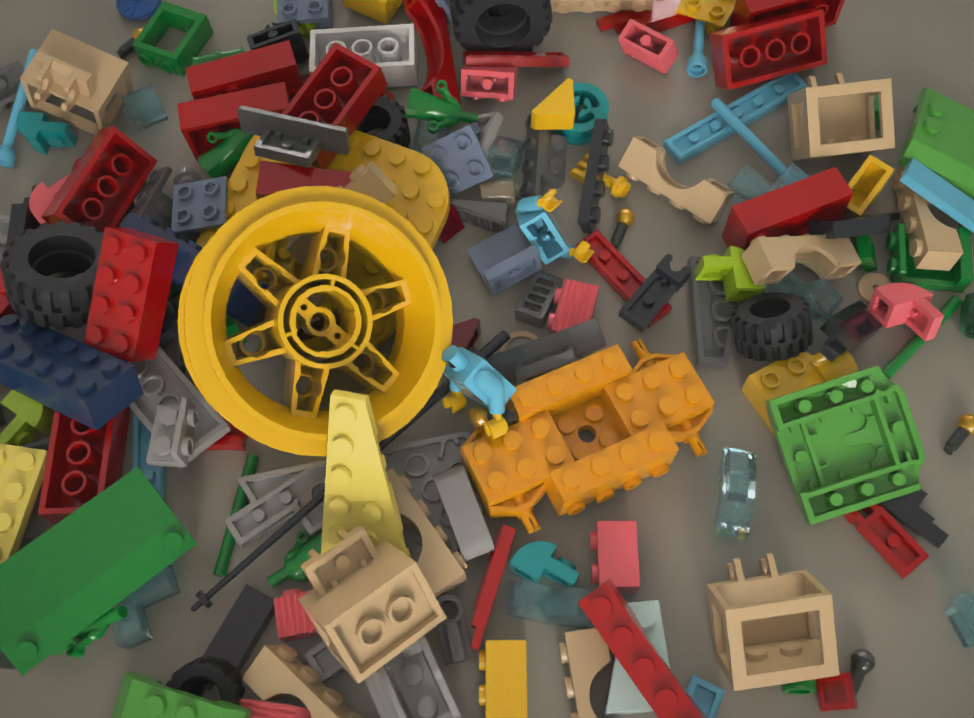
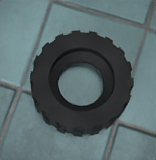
(212, 670)

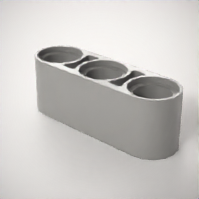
(463, 513)

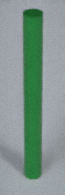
(916, 342)
(239, 502)

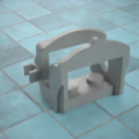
(415, 684)

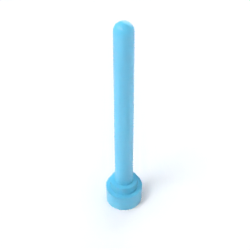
(697, 63)
(749, 137)
(7, 153)

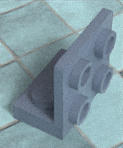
(306, 12)
(460, 158)
(199, 207)
(504, 259)

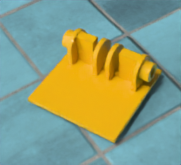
(713, 12)

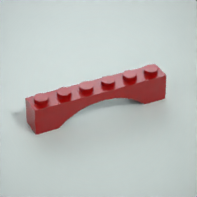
(433, 31)
(637, 653)

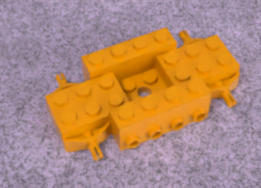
(630, 413)

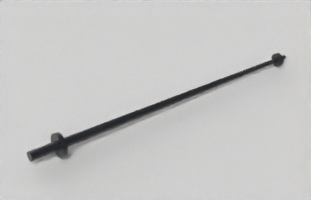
(204, 599)

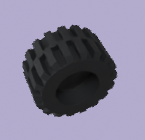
(387, 116)
(772, 326)

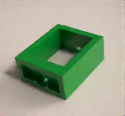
(179, 18)

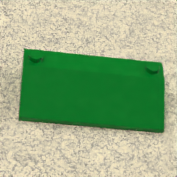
(85, 567)

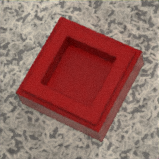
(836, 693)

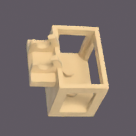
(80, 77)
(840, 118)
(367, 601)
(768, 627)

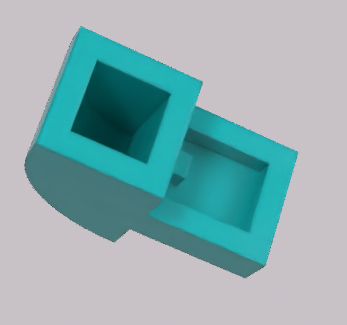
(42, 133)
(538, 559)

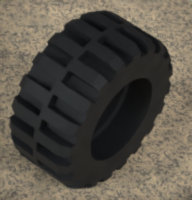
(510, 32)
(44, 253)

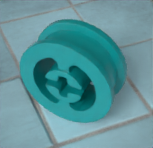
(594, 106)

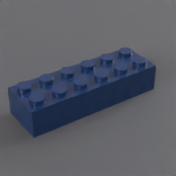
(241, 303)
(65, 372)

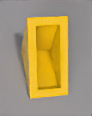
(556, 110)
(868, 184)

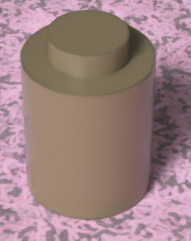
(500, 191)

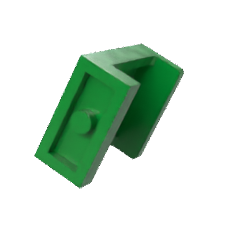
(902, 267)

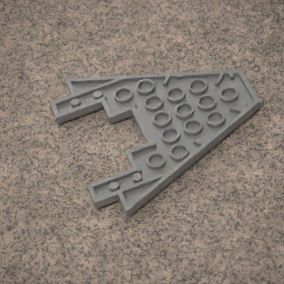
(285, 491)

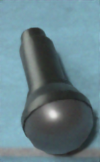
(861, 663)

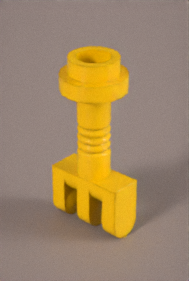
(619, 186)

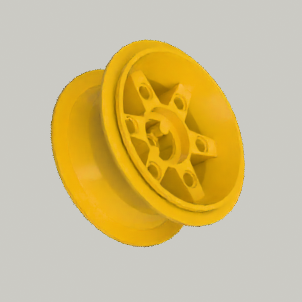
(335, 220)

